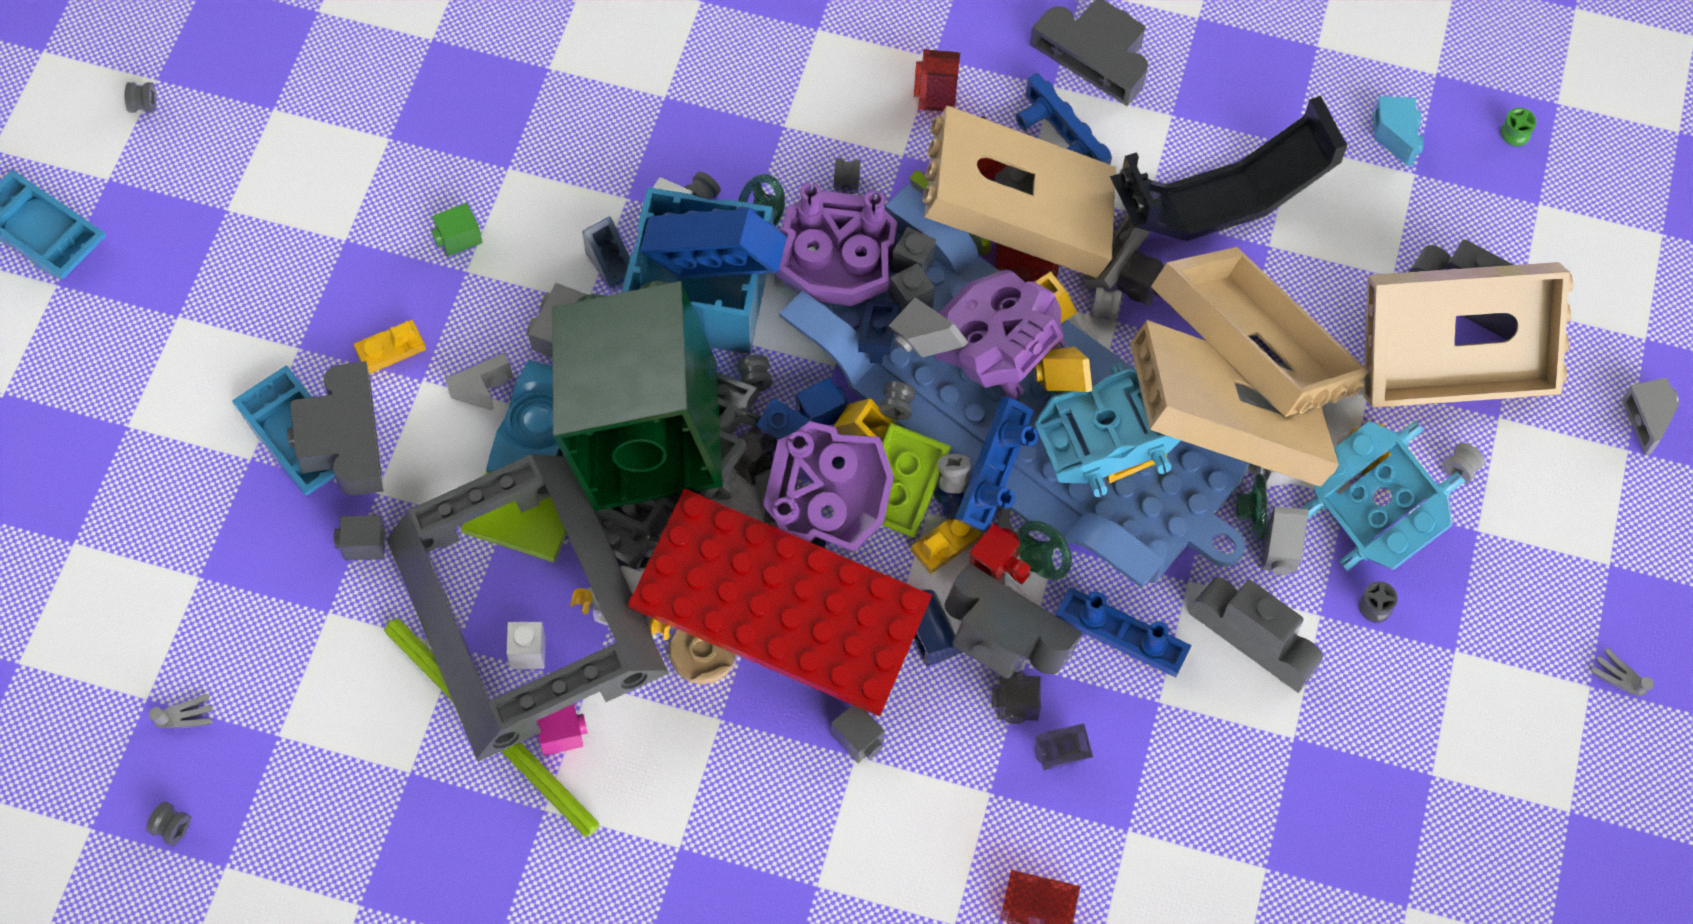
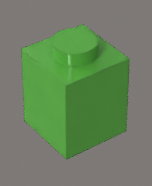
(456, 229)

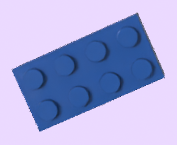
(713, 243)

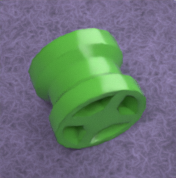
(1517, 119)

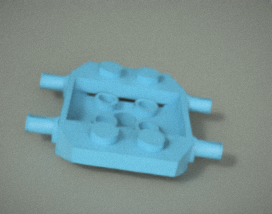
(1111, 445)
(1409, 488)

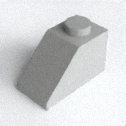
(925, 330)
(1650, 410)
(1284, 540)

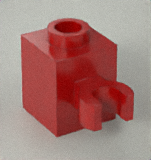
(998, 554)

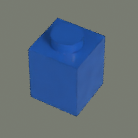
(821, 402)

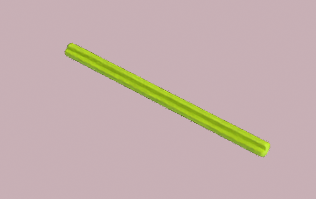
(516, 754)

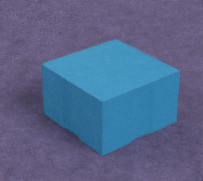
(723, 304)

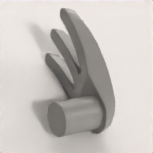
(1626, 678)
(174, 716)

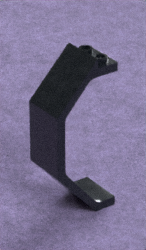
(1238, 190)

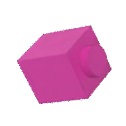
(562, 731)

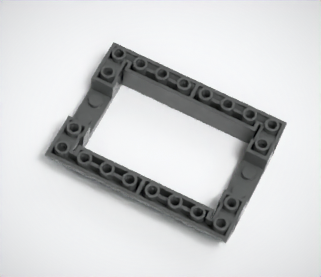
(612, 670)

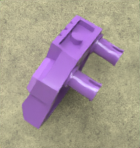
(839, 229)
(1006, 329)
(855, 492)

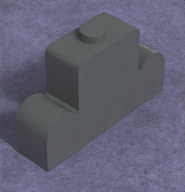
(1096, 47)
(1469, 256)
(340, 430)
(1005, 627)
(1260, 629)

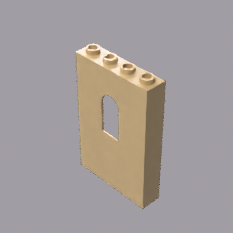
(1061, 222)
(1234, 299)
(1413, 334)
(1195, 399)

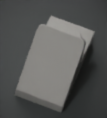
(472, 383)

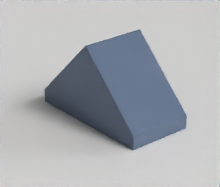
(606, 251)

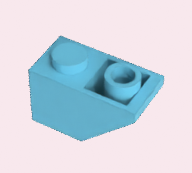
(1397, 127)

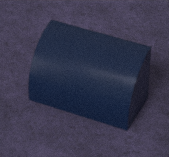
(935, 634)

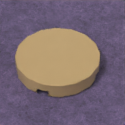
(699, 660)

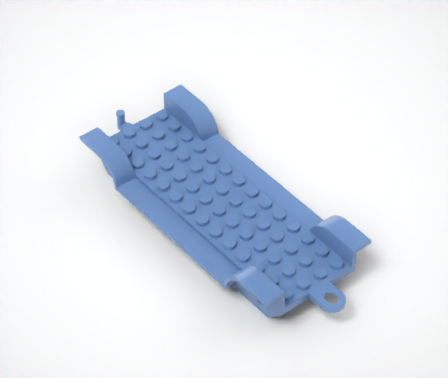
(1139, 520)

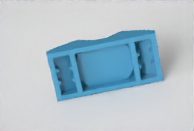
(44, 227)
(268, 414)
(528, 421)

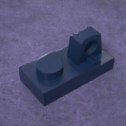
(876, 335)

